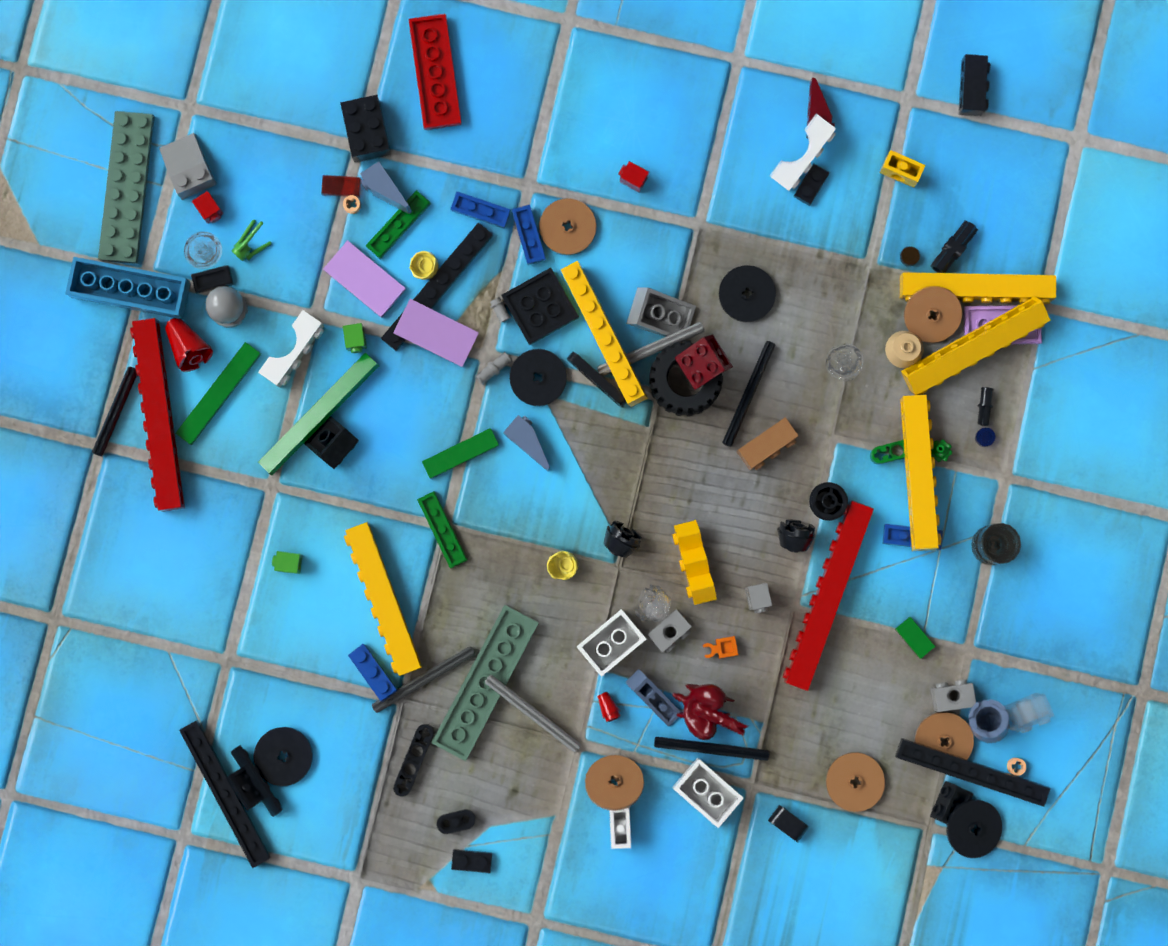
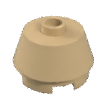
(904, 349)

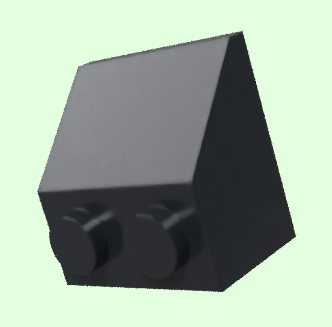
(331, 442)

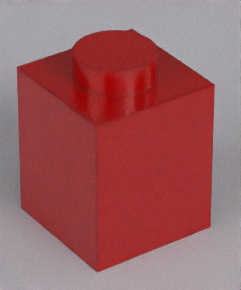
(633, 176)
(208, 207)

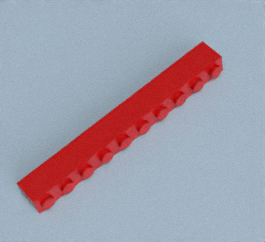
(158, 415)
(828, 596)

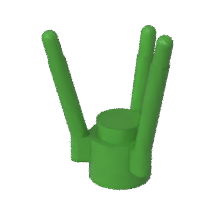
(241, 248)

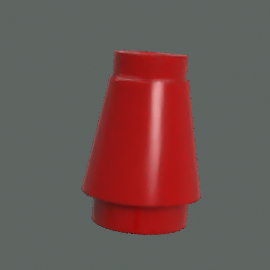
(608, 707)

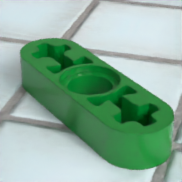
(882, 449)

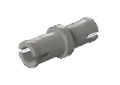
(493, 368)

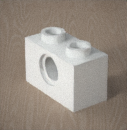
(620, 828)

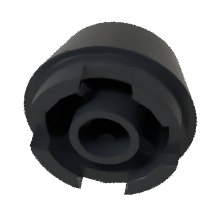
(828, 501)
(795, 536)
(621, 540)

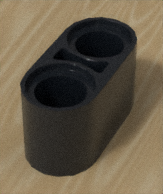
(788, 823)

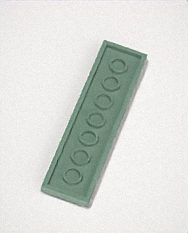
(126, 187)
(475, 698)

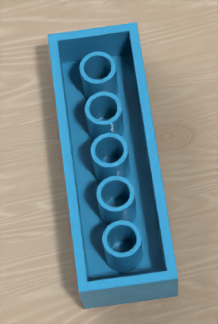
(128, 288)

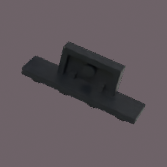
(249, 784)

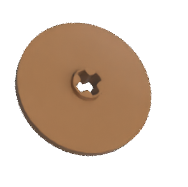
(554, 232)
(947, 318)
(946, 725)
(621, 770)
(864, 794)

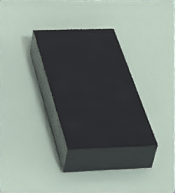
(212, 279)

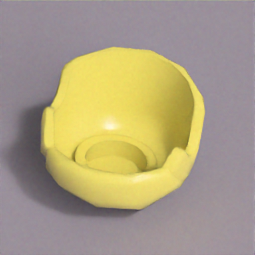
(423, 265)
(562, 565)

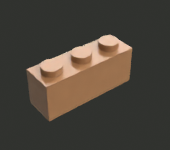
(768, 444)

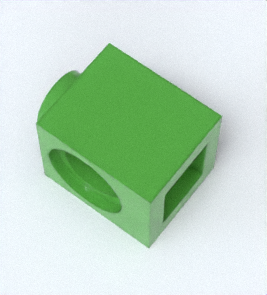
(354, 337)
(287, 562)

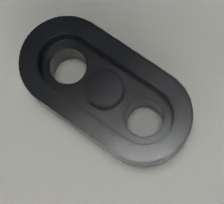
(456, 821)

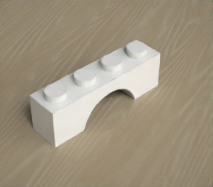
(818, 133)
(278, 369)

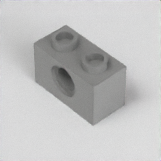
(758, 597)
(658, 635)
(964, 699)

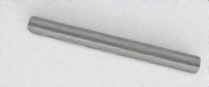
(657, 346)
(532, 713)

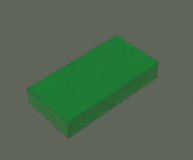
(914, 637)

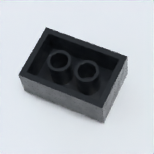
(365, 128)

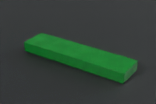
(397, 225)
(460, 453)
(442, 529)

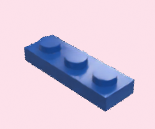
(480, 210)
(528, 234)
(900, 535)
(372, 672)

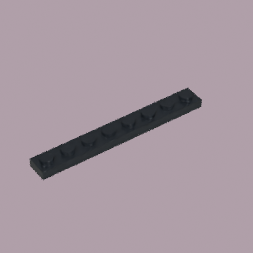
(445, 276)
(972, 772)
(224, 794)

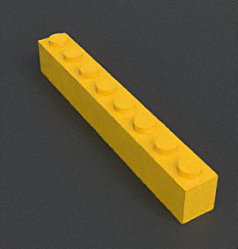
(983, 286)
(604, 334)
(975, 346)
(919, 473)
(383, 599)

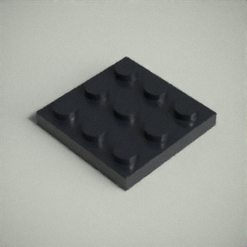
(540, 306)

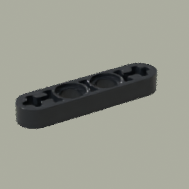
(596, 379)
(411, 759)

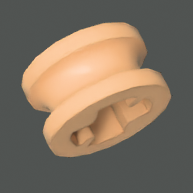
(351, 198)
(1019, 771)

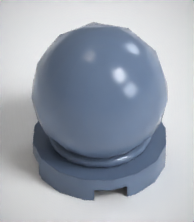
(989, 721)

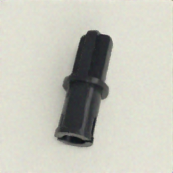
(985, 406)

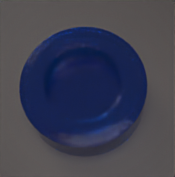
(985, 437)

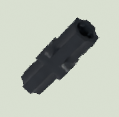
(954, 247)

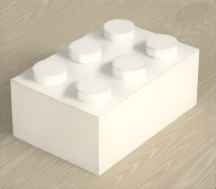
(611, 643)
(707, 792)

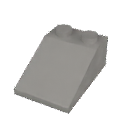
(187, 166)
(659, 312)

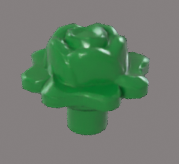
(941, 450)

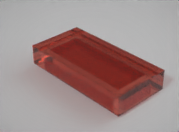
(341, 186)

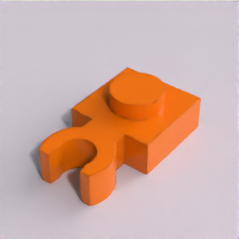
(724, 647)

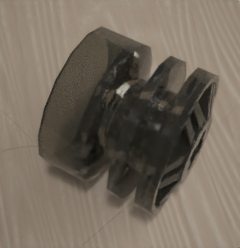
(1005, 548)

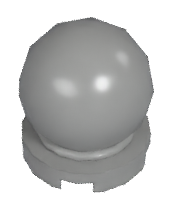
(226, 306)

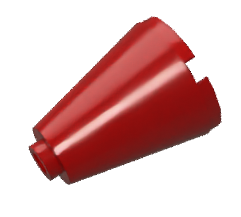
(187, 345)

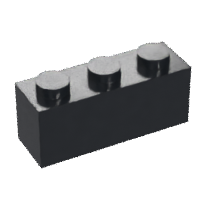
(974, 85)

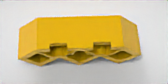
(694, 562)

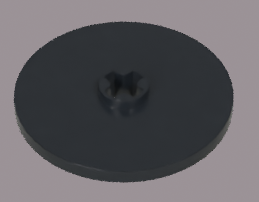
(757, 283)
(536, 392)
(270, 747)
(983, 838)

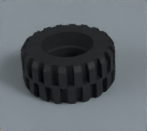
(670, 400)

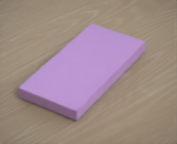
(364, 279)
(979, 315)
(435, 333)

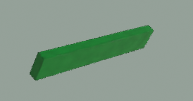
(218, 393)

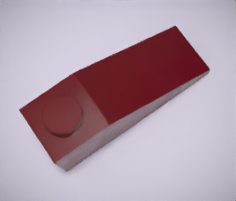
(817, 104)

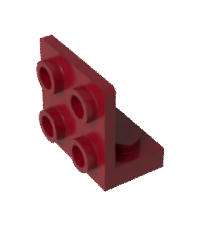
(703, 361)

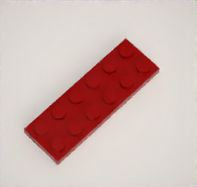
(434, 71)

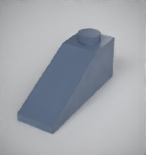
(381, 186)
(525, 438)
(653, 697)

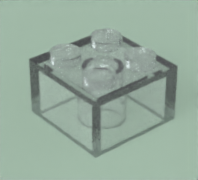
(1028, 712)

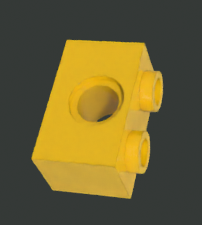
(902, 168)

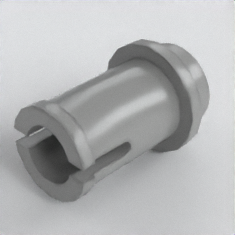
(500, 309)

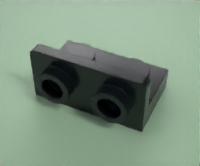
(948, 800)

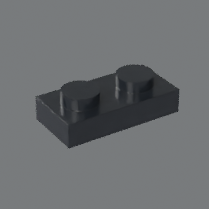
(811, 184)
(471, 861)

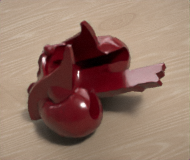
(701, 711)

